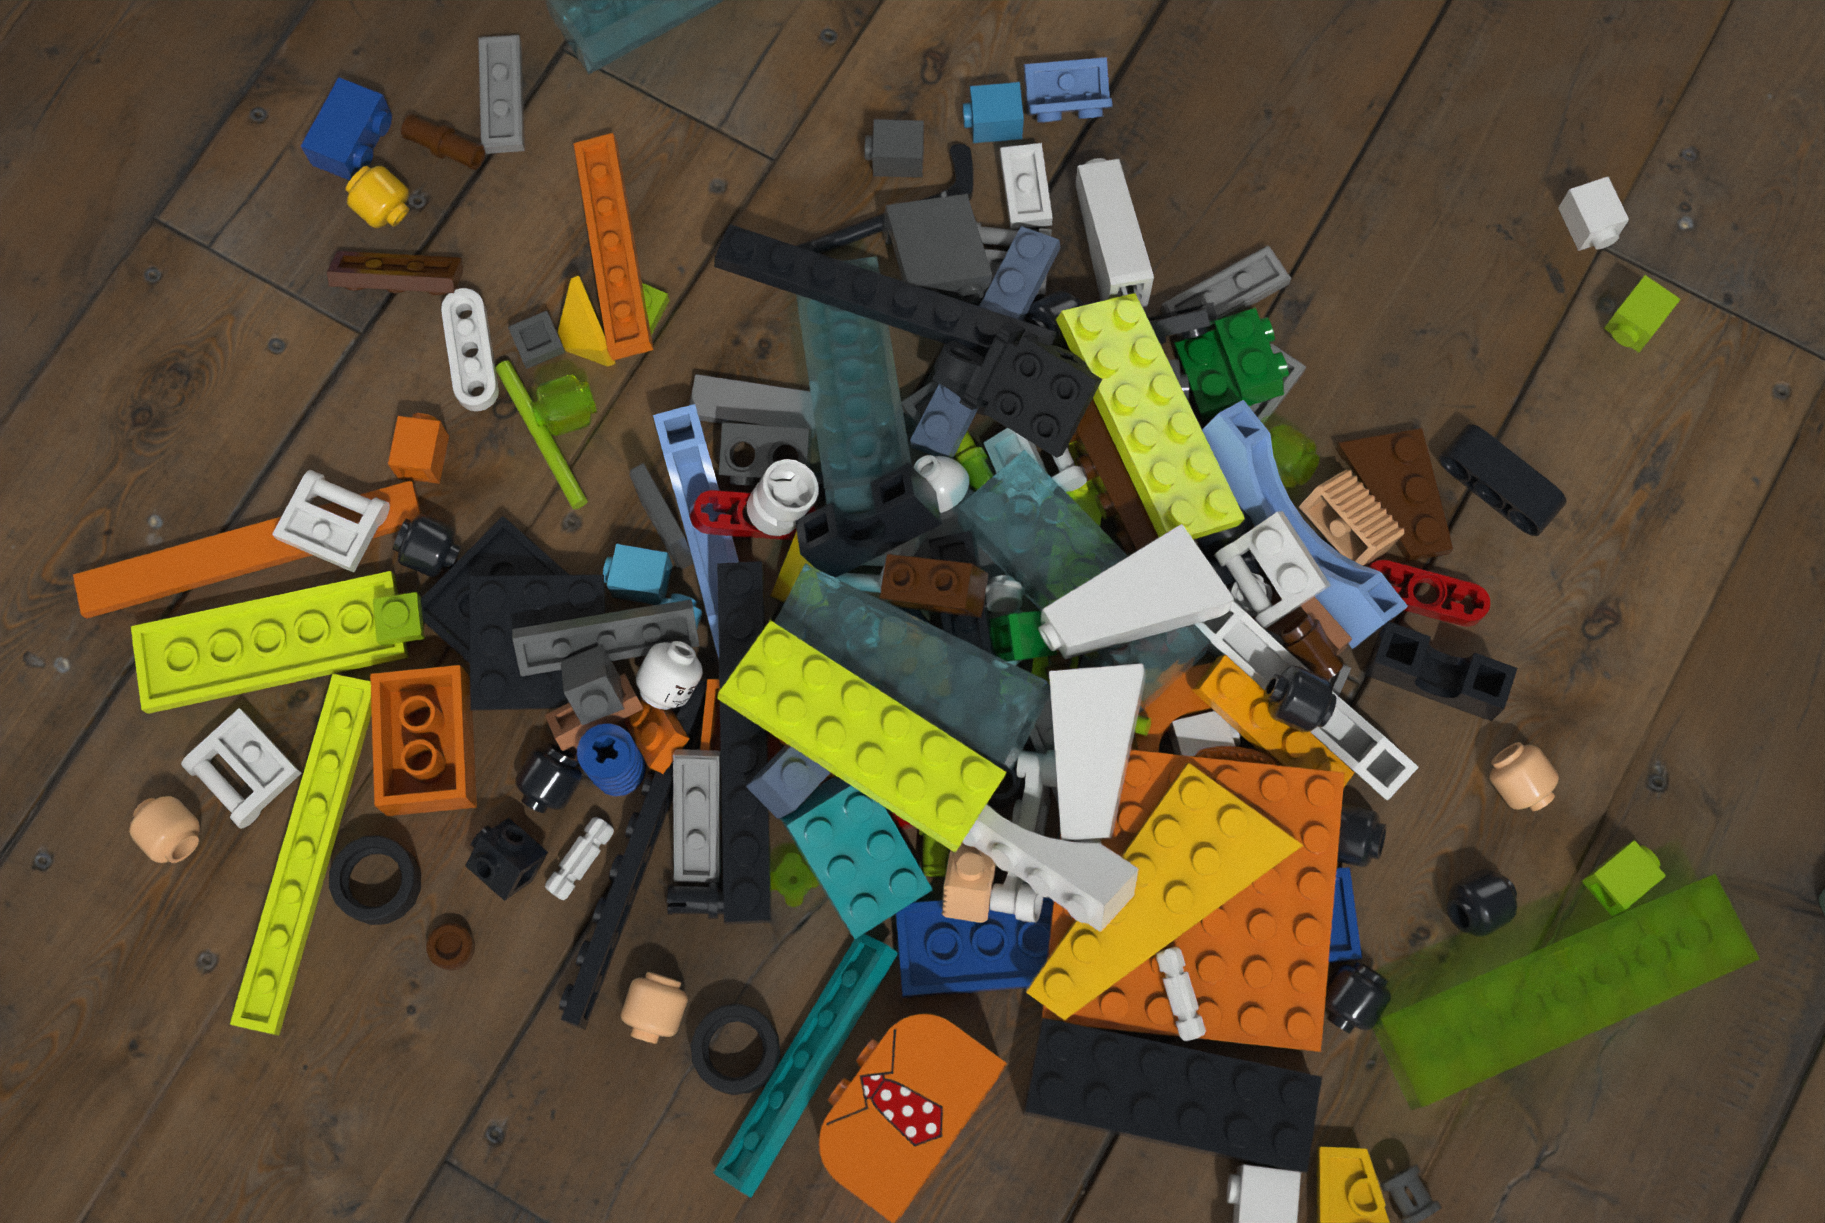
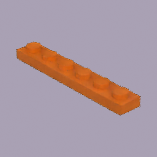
(613, 247)

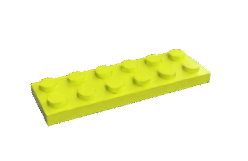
(1150, 418)
(261, 643)
(862, 735)

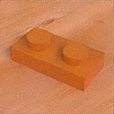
(656, 735)

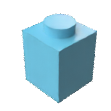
(638, 574)

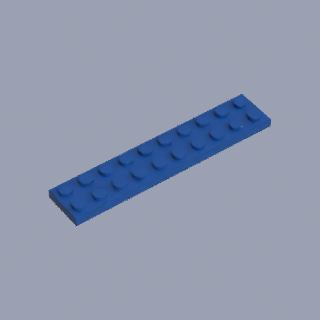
(1007, 953)

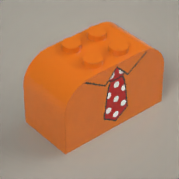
(904, 1110)

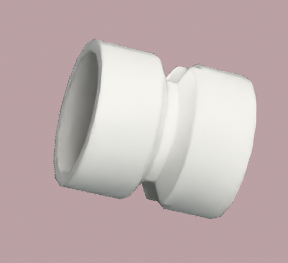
(782, 497)

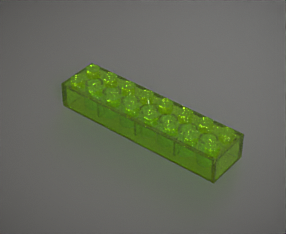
(1564, 992)

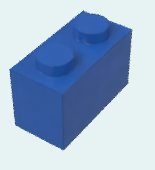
(347, 129)

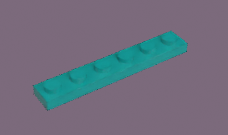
(805, 1064)

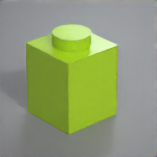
(1641, 314)
(1624, 877)

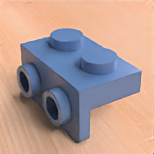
(1067, 88)

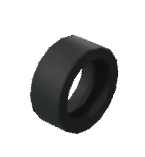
(349, 858)
(702, 1038)

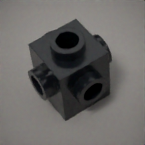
(505, 858)

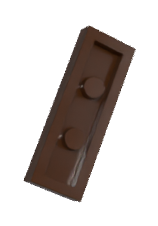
(395, 272)

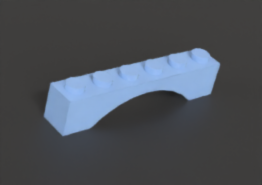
(690, 476)
(1358, 594)

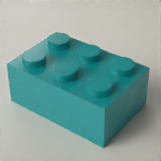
(855, 855)

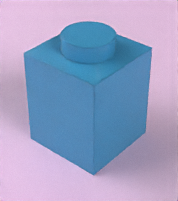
(994, 112)

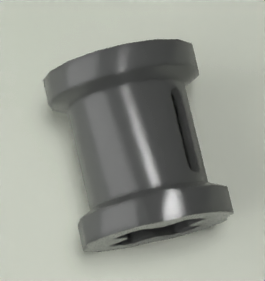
(1409, 1177)

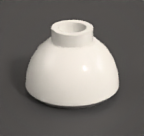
(945, 477)

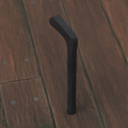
(963, 167)

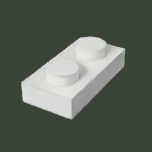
(1026, 186)

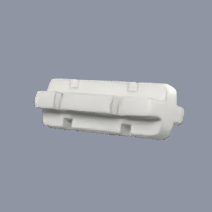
(579, 858)
(1180, 993)

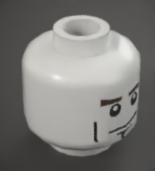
(669, 675)

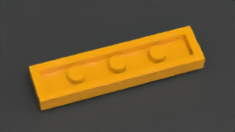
(1244, 707)

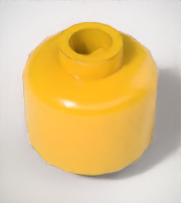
(377, 196)

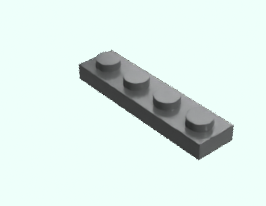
(621, 633)

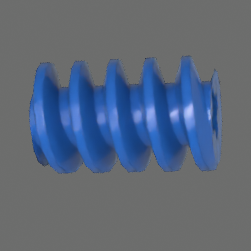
(611, 759)

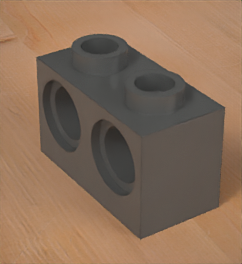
(766, 443)

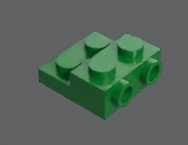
(1233, 364)

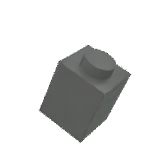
(896, 148)
(592, 685)

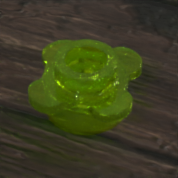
(793, 892)

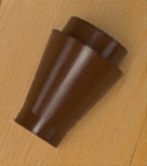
(1311, 646)

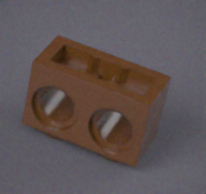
(934, 585)

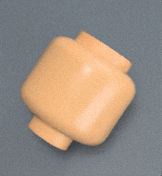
(1524, 777)
(165, 829)
(654, 1007)

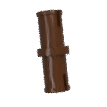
(443, 142)

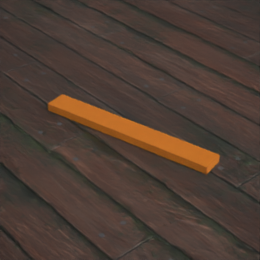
(216, 558)

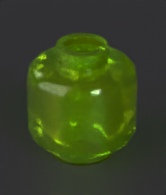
(564, 405)
(1293, 455)

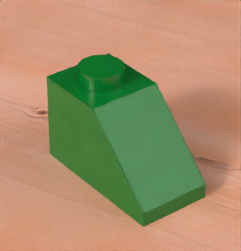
(1018, 637)

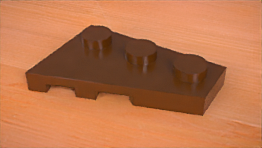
(1403, 481)

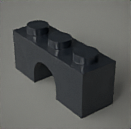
(842, 541)
(1468, 684)

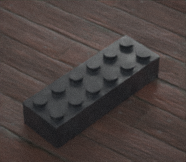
(1173, 1096)

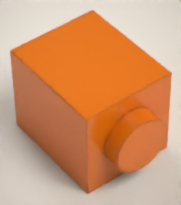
(418, 448)

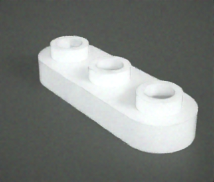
(464, 335)

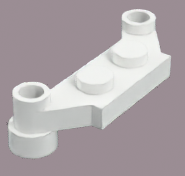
(1030, 814)

